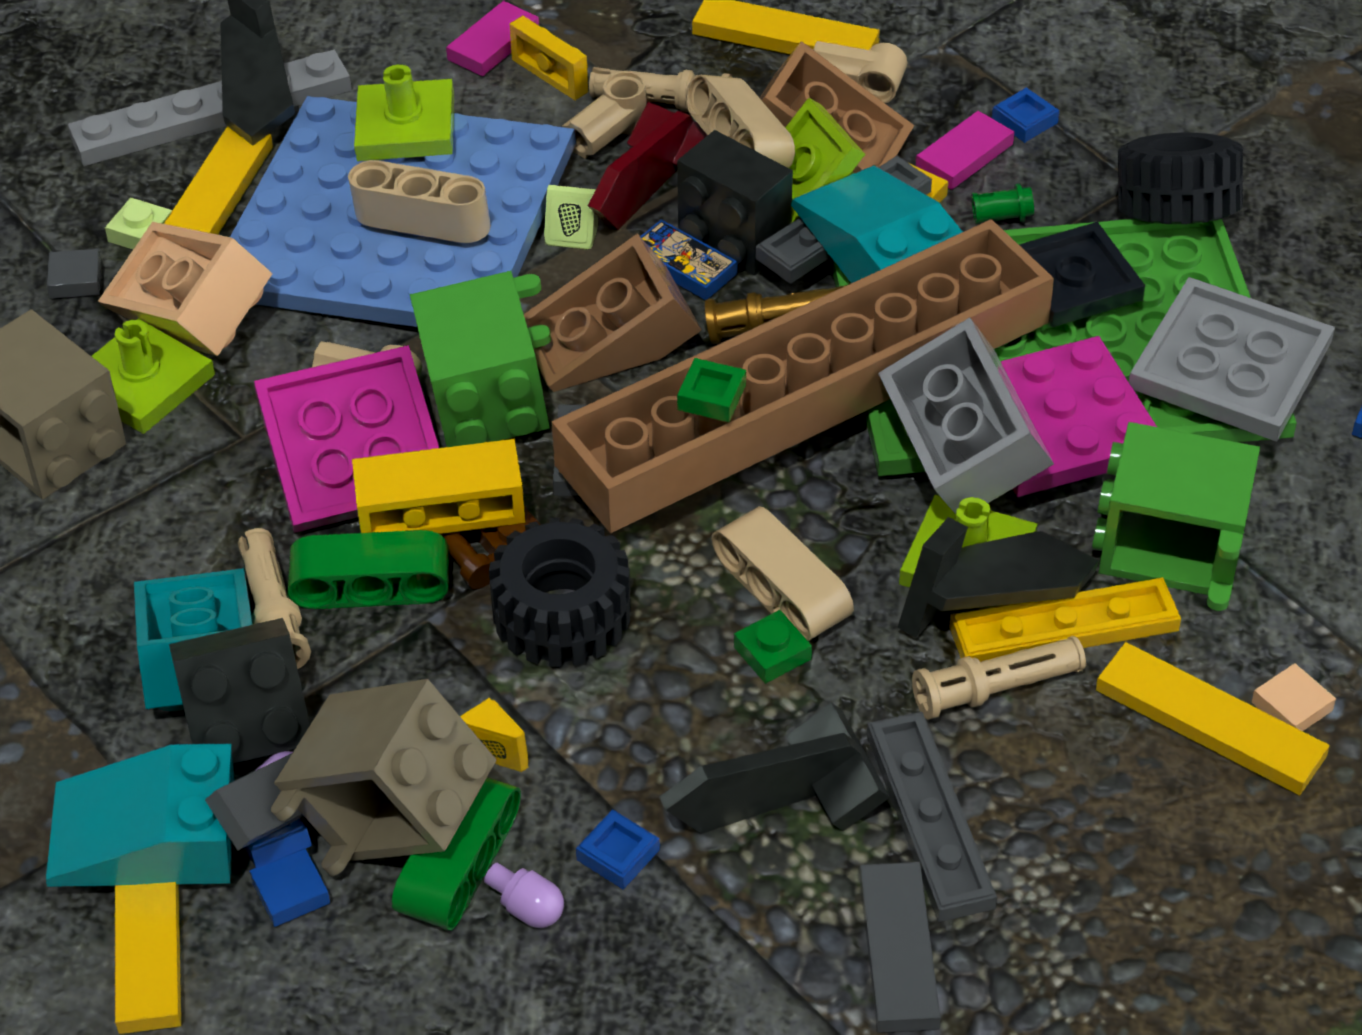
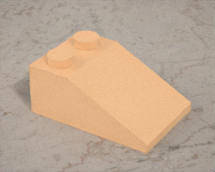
(188, 285)

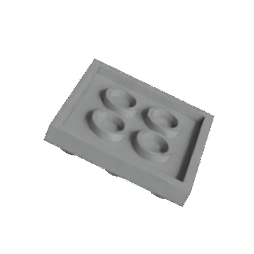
(1231, 358)

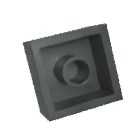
(732, 197)
(242, 690)

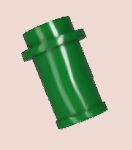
(1003, 204)

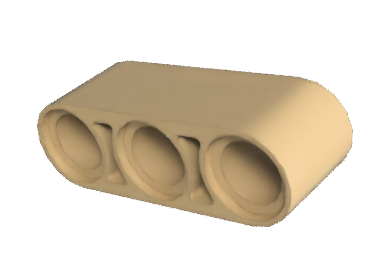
(739, 113)
(419, 201)
(782, 572)

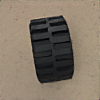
(1180, 178)
(560, 624)

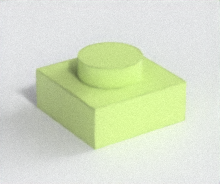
(133, 221)

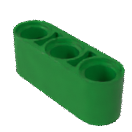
(368, 569)
(443, 883)

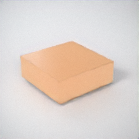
(1294, 698)

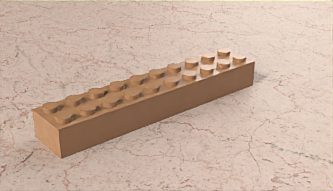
(801, 374)

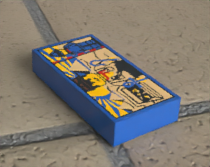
(689, 260)

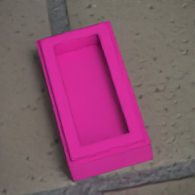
(487, 40)
(965, 149)

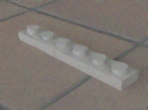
(192, 111)

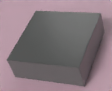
(74, 273)

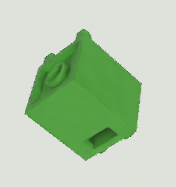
(483, 357)
(1176, 510)

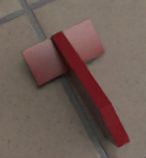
(651, 160)

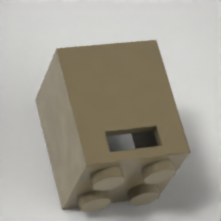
(53, 406)
(384, 773)

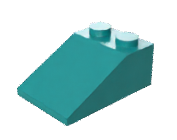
(873, 221)
(179, 611)
(143, 821)

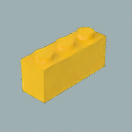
(440, 489)

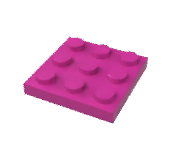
(1077, 407)
(339, 414)

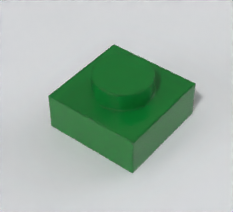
(711, 390)
(772, 646)

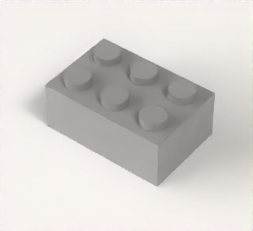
(965, 417)

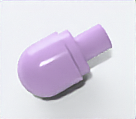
(527, 895)

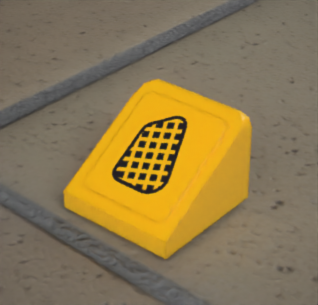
(498, 734)

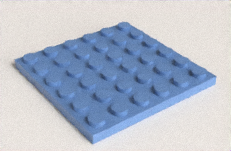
(332, 264)

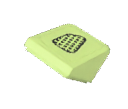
(569, 218)

